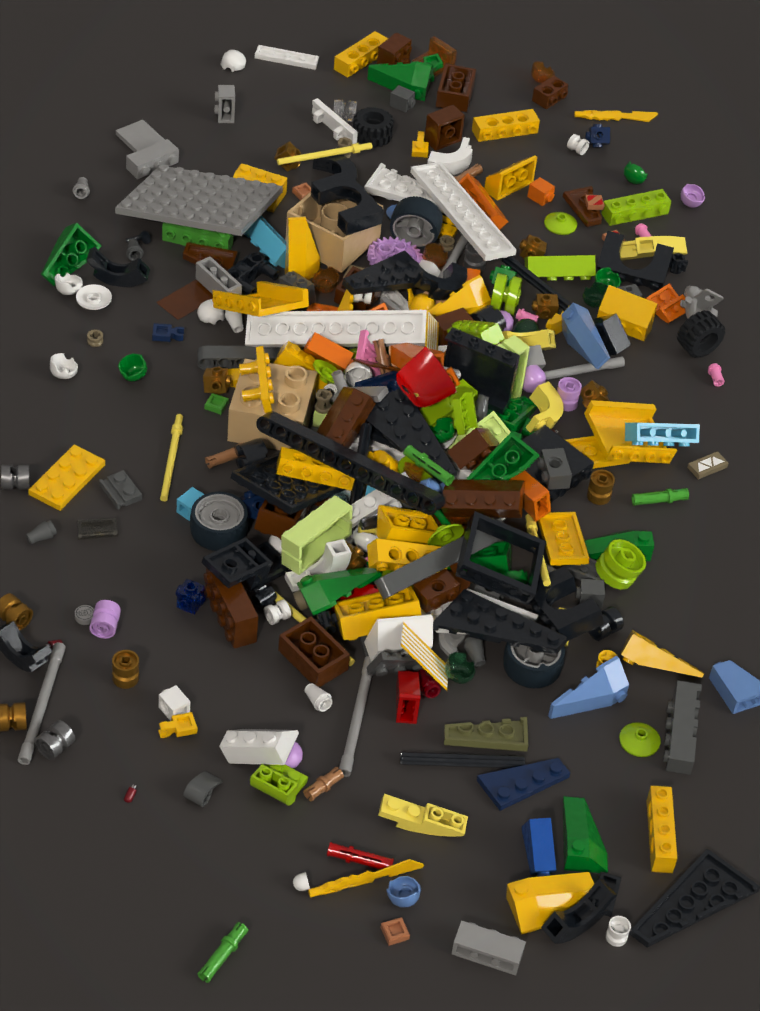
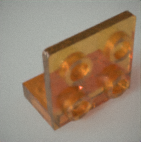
(446, 53)

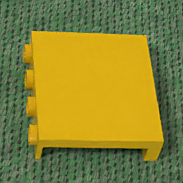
(268, 300)
(608, 426)

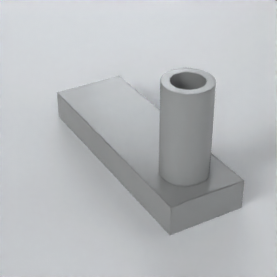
(376, 392)

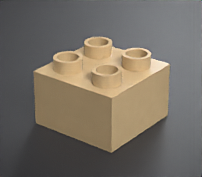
(331, 243)
(293, 396)

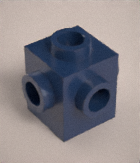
(603, 135)
(253, 503)

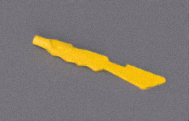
(615, 115)
(364, 878)

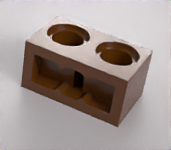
(550, 92)

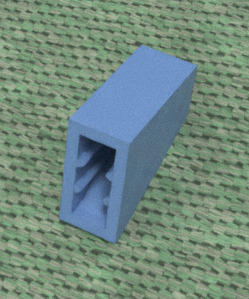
(735, 686)

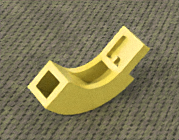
(544, 338)
(549, 405)

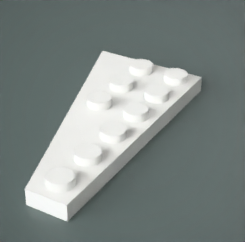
(394, 186)

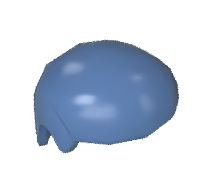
(403, 891)

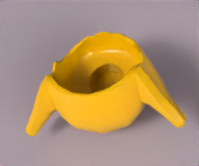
(419, 301)

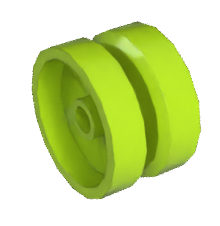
(507, 294)
(620, 564)

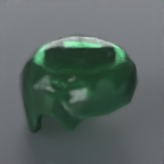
(594, 295)
(525, 325)
(459, 669)

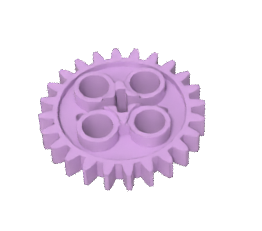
(388, 247)

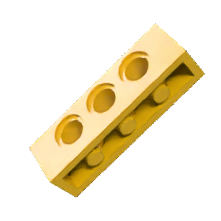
(359, 54)
(505, 125)
(303, 467)
(401, 553)
(661, 829)

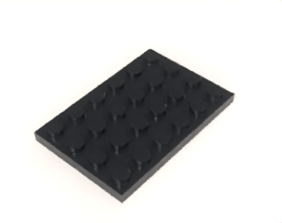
(280, 490)

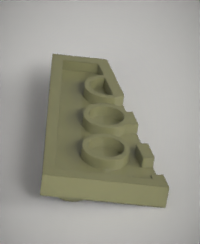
(500, 735)

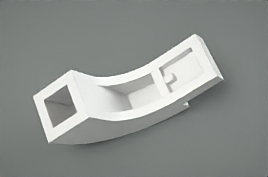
(456, 161)
(335, 558)

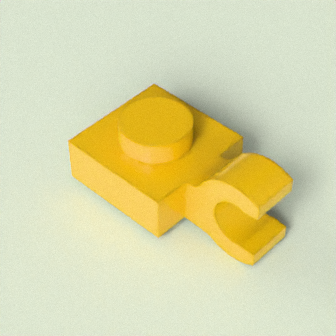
(419, 147)
(180, 724)

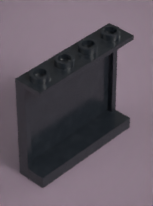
(483, 366)
(579, 464)

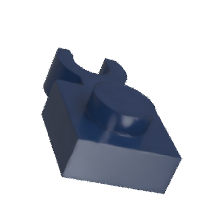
(165, 332)

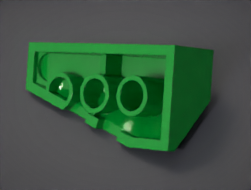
(410, 76)
(69, 252)
(517, 413)
(506, 460)
(640, 538)
(324, 589)
(581, 838)

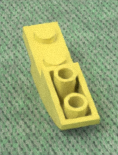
(646, 246)
(424, 820)

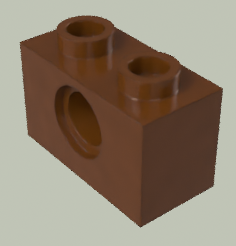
(436, 590)

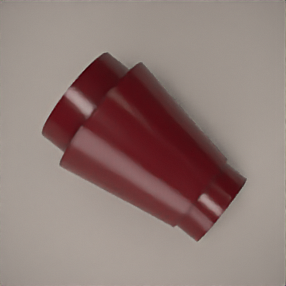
(429, 686)

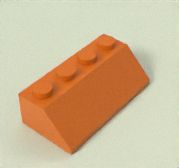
(484, 201)

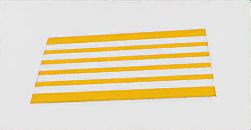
(432, 329)
(424, 655)

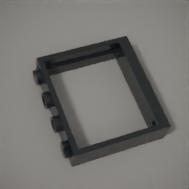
(491, 579)

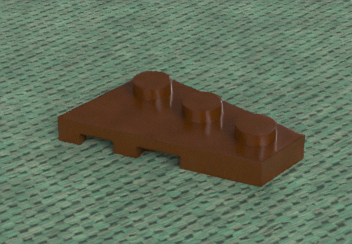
(576, 201)
(197, 252)

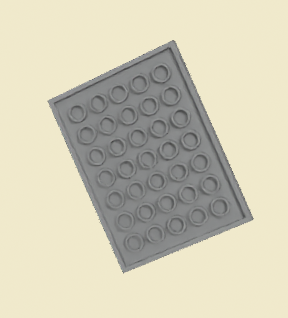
(199, 200)

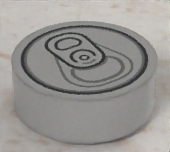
(84, 614)

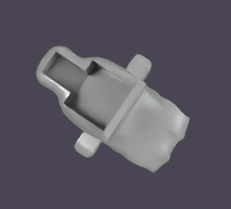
(699, 300)

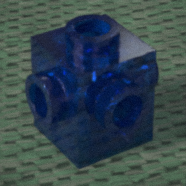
(190, 596)

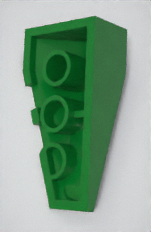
(494, 557)

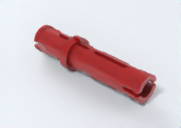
(358, 856)

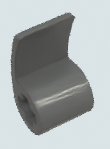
(201, 787)

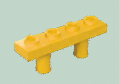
(264, 371)

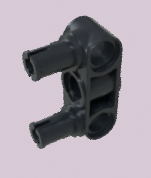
(250, 268)

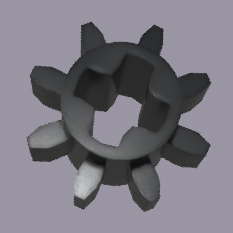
(678, 263)
(264, 596)
(328, 621)

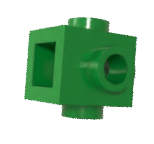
(503, 270)

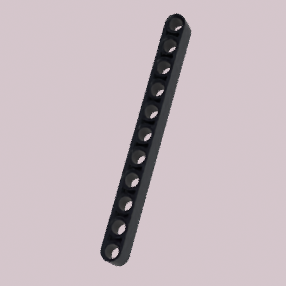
(356, 469)

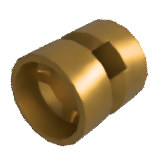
(600, 487)
(13, 610)
(125, 669)
(13, 717)

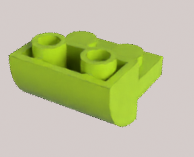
(463, 410)
(279, 782)

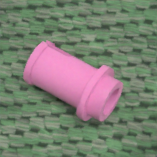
(642, 231)
(522, 314)
(715, 372)

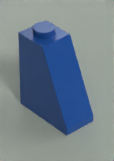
(539, 846)

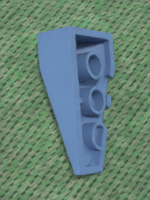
(583, 335)
(599, 691)

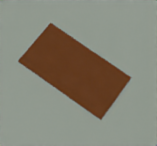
(185, 299)

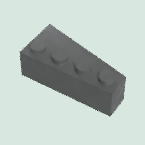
(682, 728)

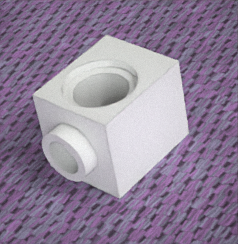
(173, 702)

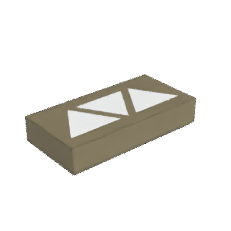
(708, 465)

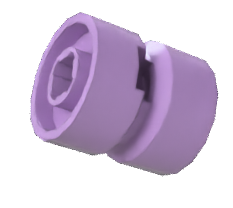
(569, 391)
(105, 619)

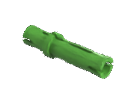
(413, 453)
(661, 496)
(227, 946)

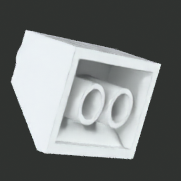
(387, 634)
(258, 746)

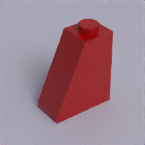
(407, 697)

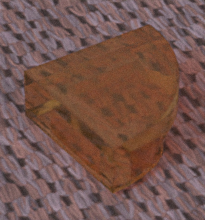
(413, 471)

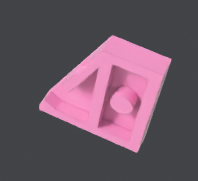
(366, 351)

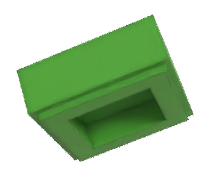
(216, 403)

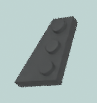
(387, 664)

